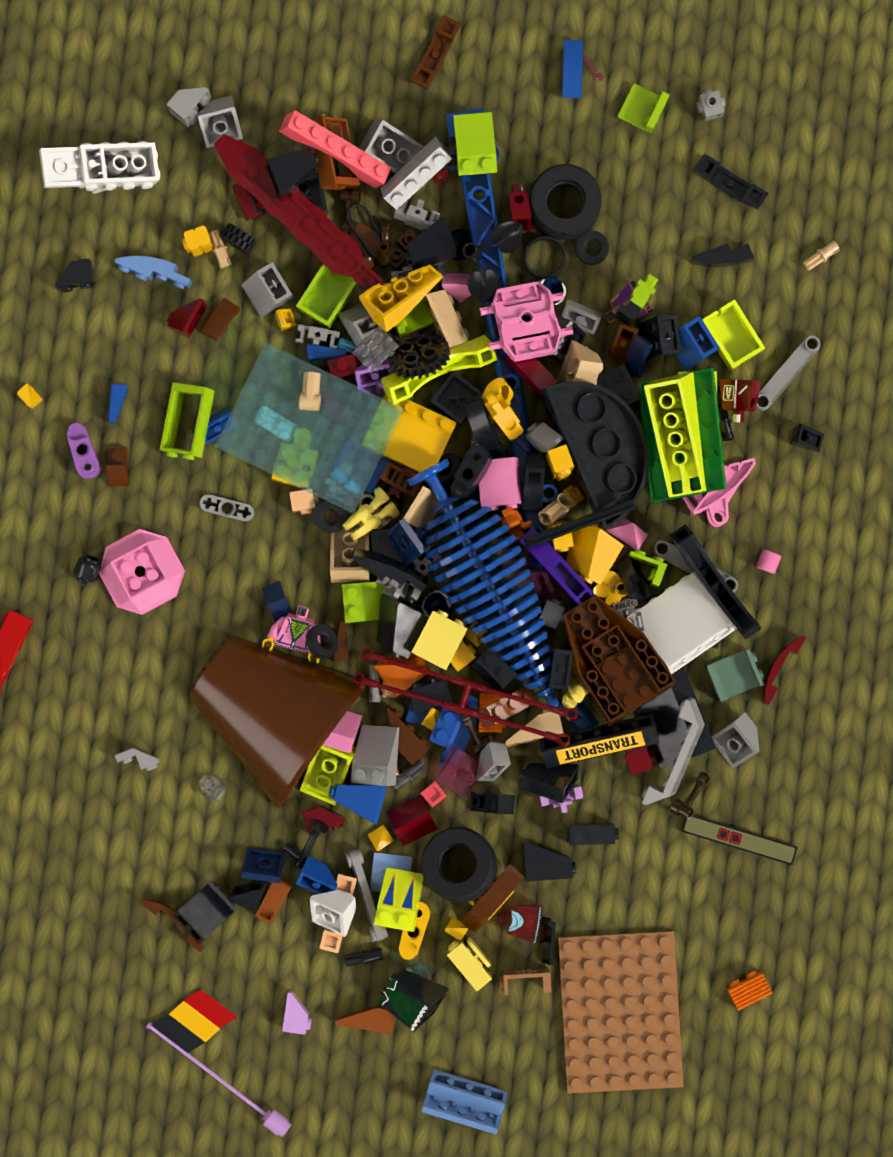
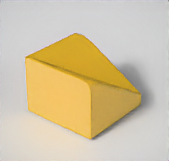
(29, 396)
(456, 928)

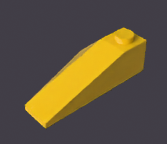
(393, 301)

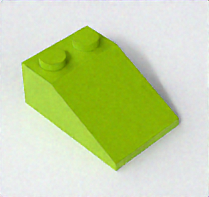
(475, 143)
(362, 601)

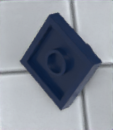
(407, 541)
(263, 865)

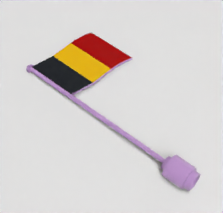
(194, 1024)

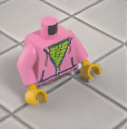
(292, 632)

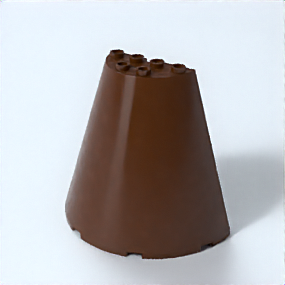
(271, 709)

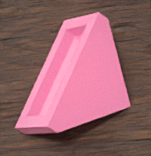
(456, 285)
(628, 533)

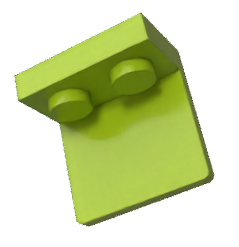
(643, 108)
(416, 320)
(656, 574)

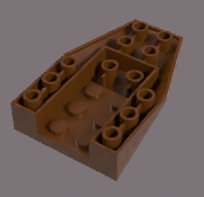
(614, 659)

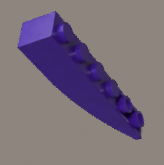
(559, 570)

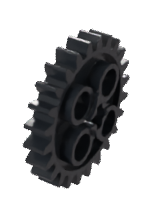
(432, 350)

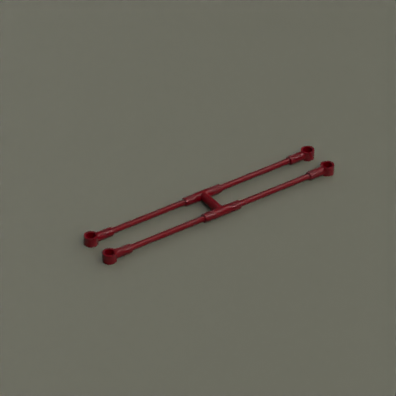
(461, 707)

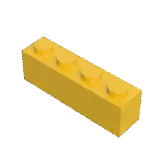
(559, 463)

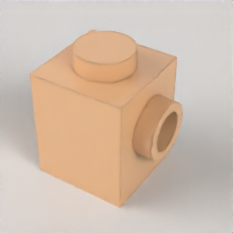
(303, 501)

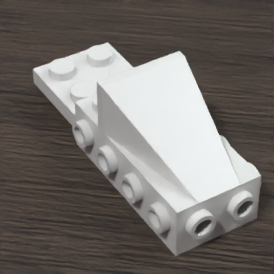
(101, 166)

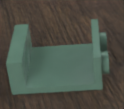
(735, 674)

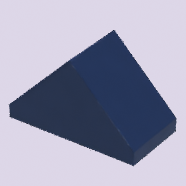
(276, 600)

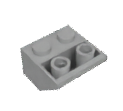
(188, 103)
(267, 290)
(357, 323)

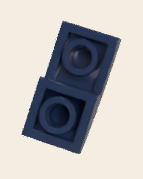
(637, 355)

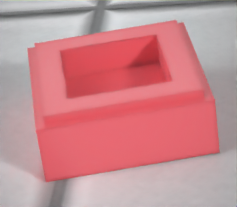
(433, 794)

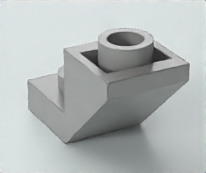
(144, 759)

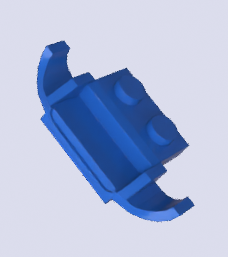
(451, 729)

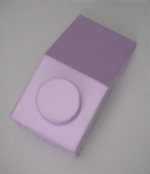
(296, 1015)

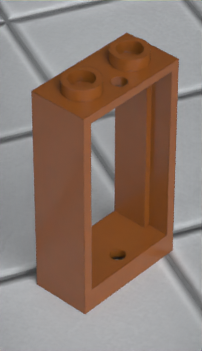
(325, 168)

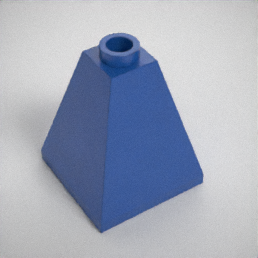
(360, 798)

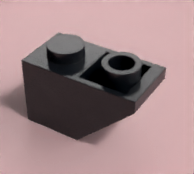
(77, 274)
(492, 803)

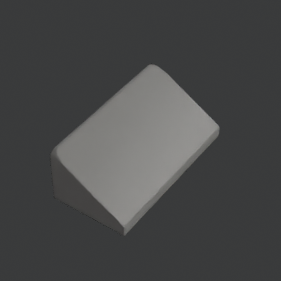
(583, 316)

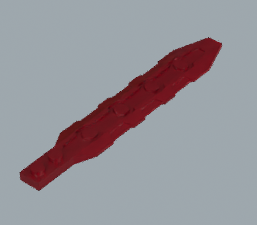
(297, 213)

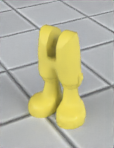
(364, 516)
(576, 692)

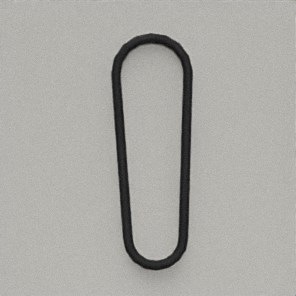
(373, 223)

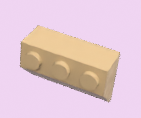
(446, 319)
(580, 365)

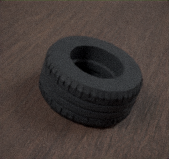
(570, 176)
(437, 849)

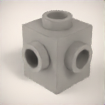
(711, 111)

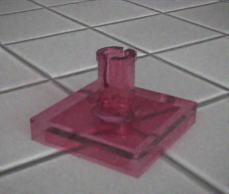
(458, 772)

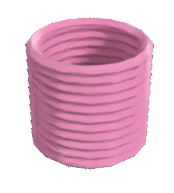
(768, 561)

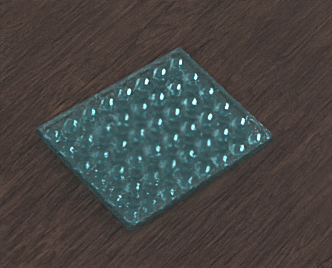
(320, 450)

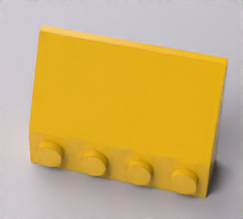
(418, 436)

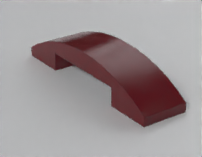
(769, 690)

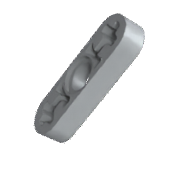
(214, 499)

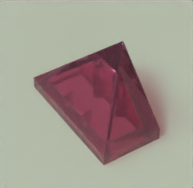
(543, 584)

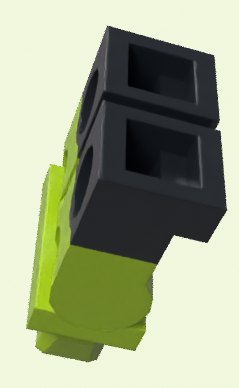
(642, 292)

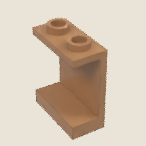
(529, 973)

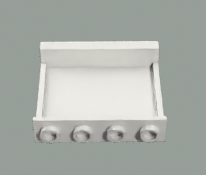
(684, 622)

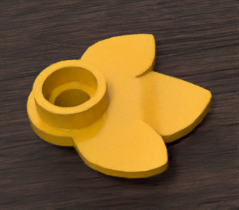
(609, 588)

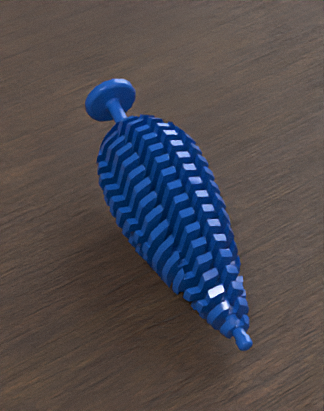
(487, 580)

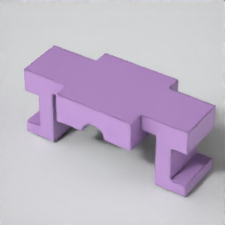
(575, 793)

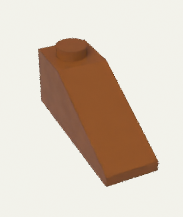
(371, 1019)

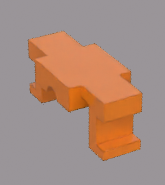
(514, 521)

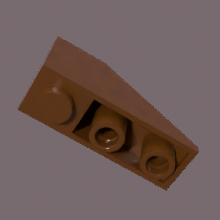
(409, 743)

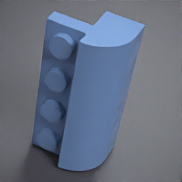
(464, 1101)

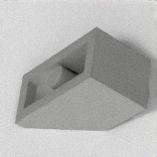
(542, 437)
(492, 761)

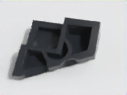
(634, 580)

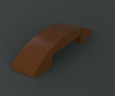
(436, 52)
(493, 898)
(155, 906)

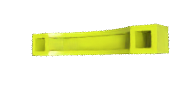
(467, 355)

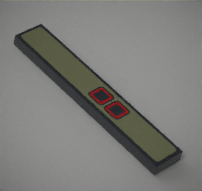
(740, 839)

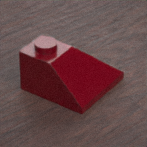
(187, 317)

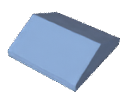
(379, 866)

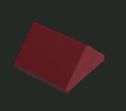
(411, 820)

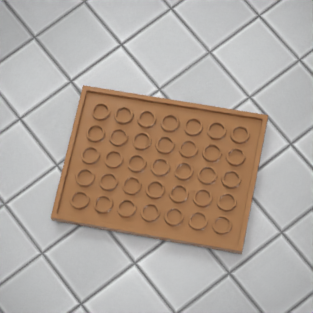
(620, 1012)

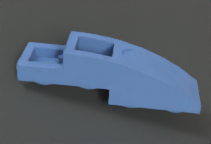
(146, 267)

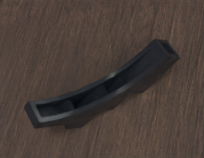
(713, 582)

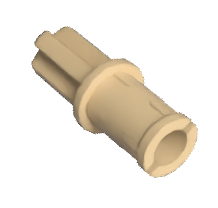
(220, 250)
(821, 255)

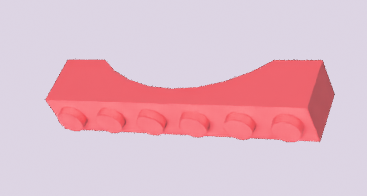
(312, 134)

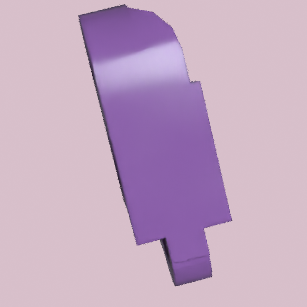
(77, 437)

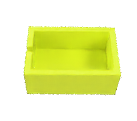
(733, 335)

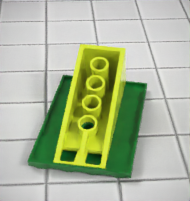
(682, 435)

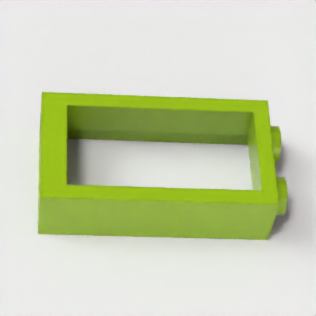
(173, 417)

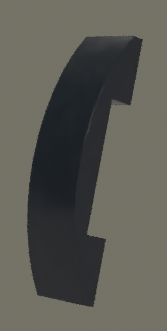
(730, 183)
(483, 430)

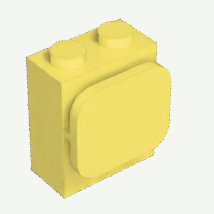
(440, 639)
(470, 962)

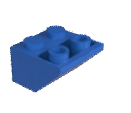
(695, 343)

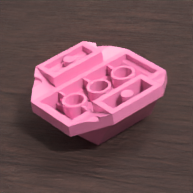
(161, 577)

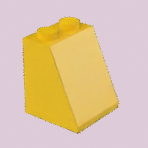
(592, 553)

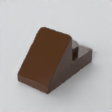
(623, 341)
(118, 466)

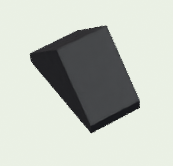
(807, 438)
(249, 894)

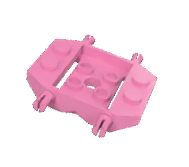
(521, 300)

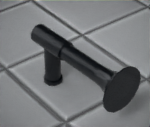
(318, 828)

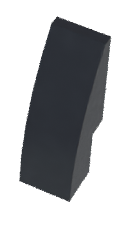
(723, 256)

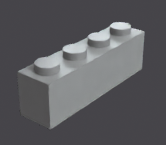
(416, 173)

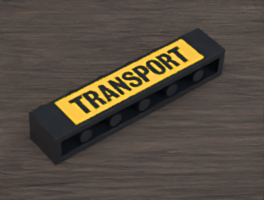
(601, 741)

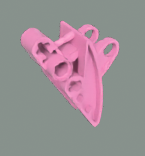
(718, 500)

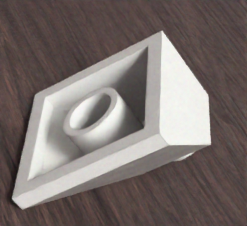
(333, 910)

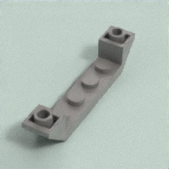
(690, 713)

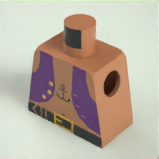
(623, 297)

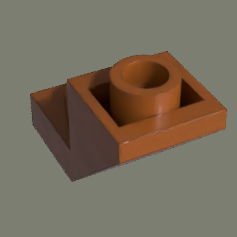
(273, 901)

